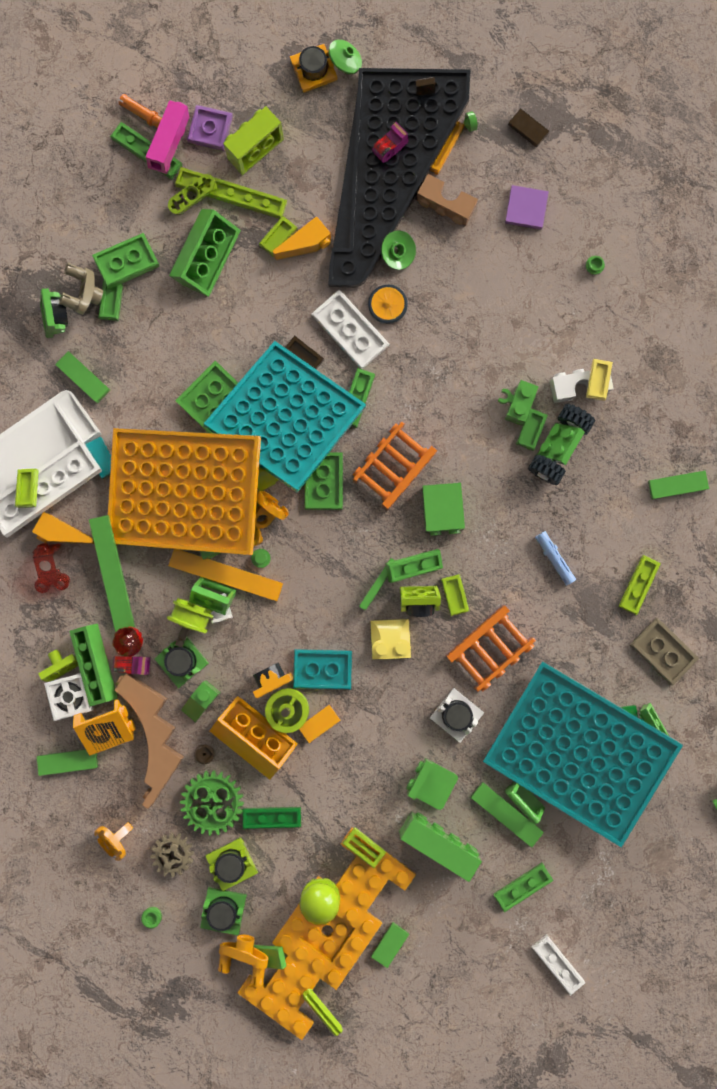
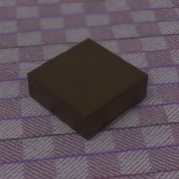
(425, 86)

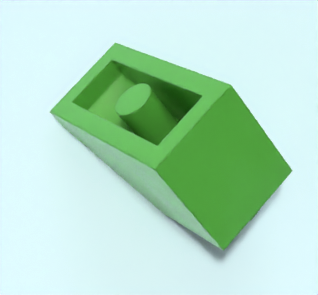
(200, 700)

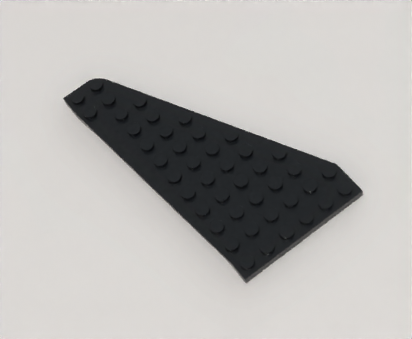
(380, 192)

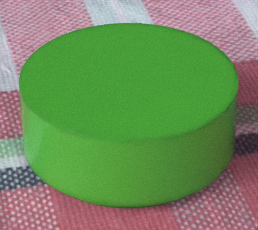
(151, 917)

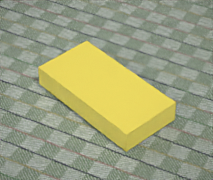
(599, 379)

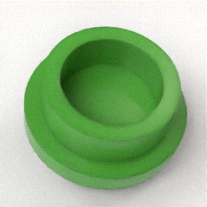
(595, 265)
(260, 558)

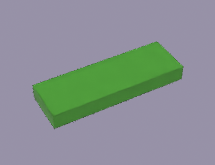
(82, 377)
(361, 387)
(678, 484)
(414, 565)
(375, 588)
(66, 762)
(523, 887)

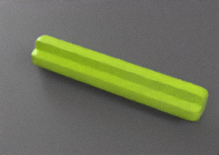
(322, 1012)

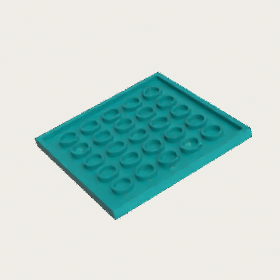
(292, 411)

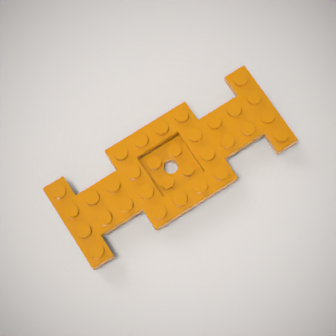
(312, 951)

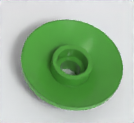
(345, 56)
(405, 246)

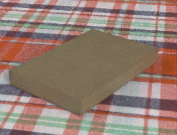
(664, 651)

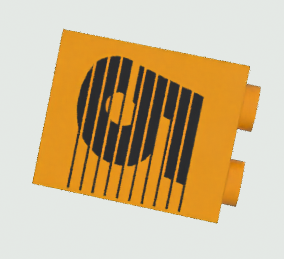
(104, 730)

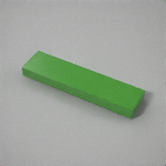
(139, 146)
(507, 814)

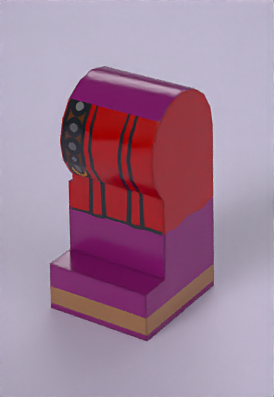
(390, 143)
(131, 665)

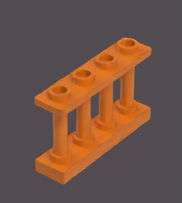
(412, 468)
(472, 642)

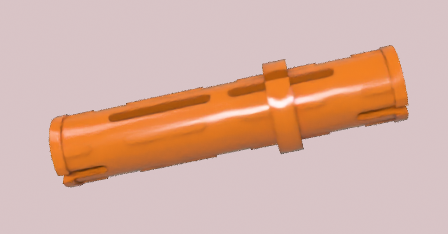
(151, 117)

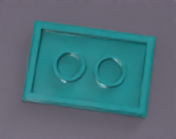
(322, 669)

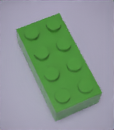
(440, 846)

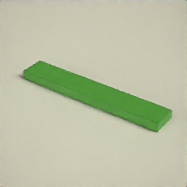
(111, 572)

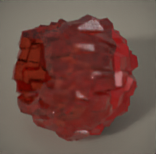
(127, 641)

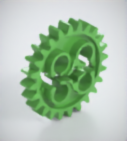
(212, 820)

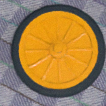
(387, 304)

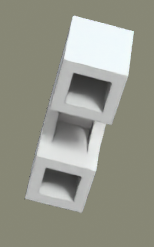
(564, 385)

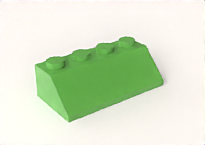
(205, 252)

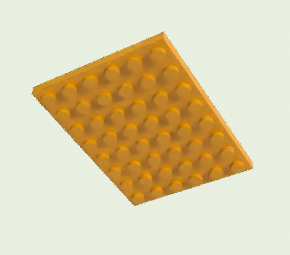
(184, 490)

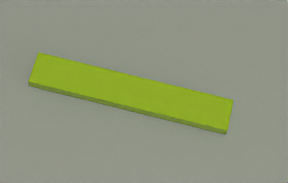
(236, 194)

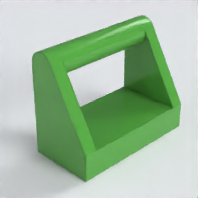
(211, 599)
(525, 801)

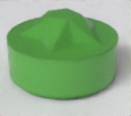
(470, 121)

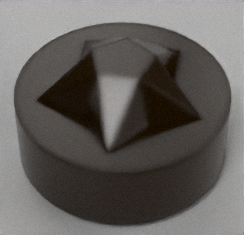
(204, 754)

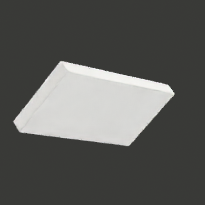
(350, 329)

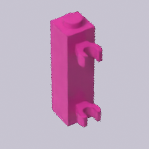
(167, 137)

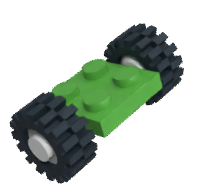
(561, 444)

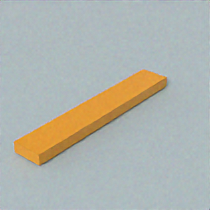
(226, 574)

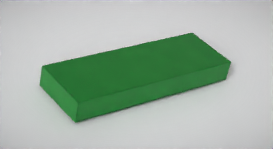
(271, 817)

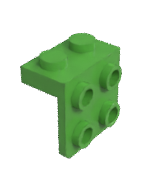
(431, 784)

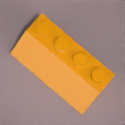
(253, 737)

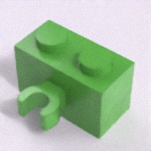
(520, 402)

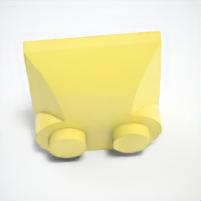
(390, 639)

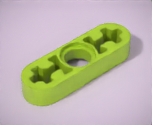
(200, 182)

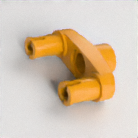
(245, 952)

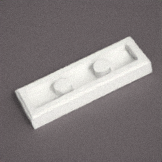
(558, 964)

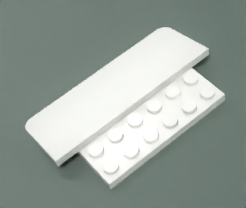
(55, 445)

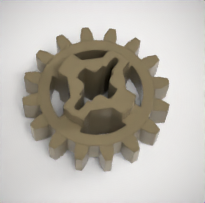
(164, 852)

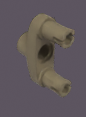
(88, 292)

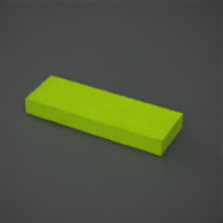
(639, 585)

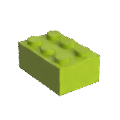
(253, 140)

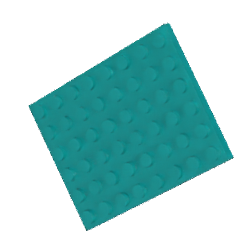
(582, 753)

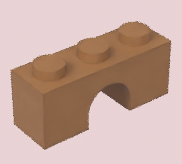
(458, 209)

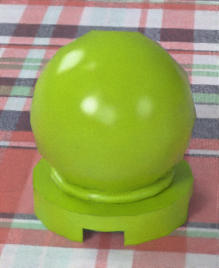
(320, 901)

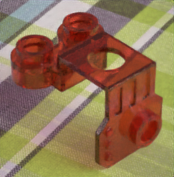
(45, 553)

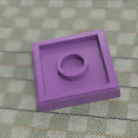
(209, 127)
(526, 207)

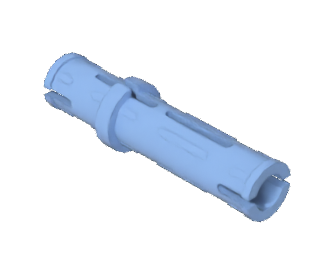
(555, 558)

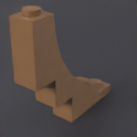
(161, 757)

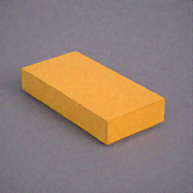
(319, 723)

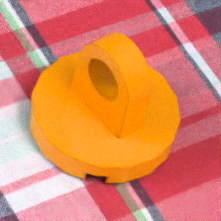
(269, 506)
(110, 842)

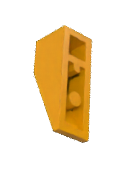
(306, 240)
(55, 530)

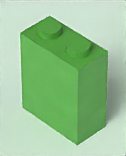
(443, 508)

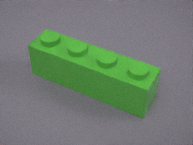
(93, 664)

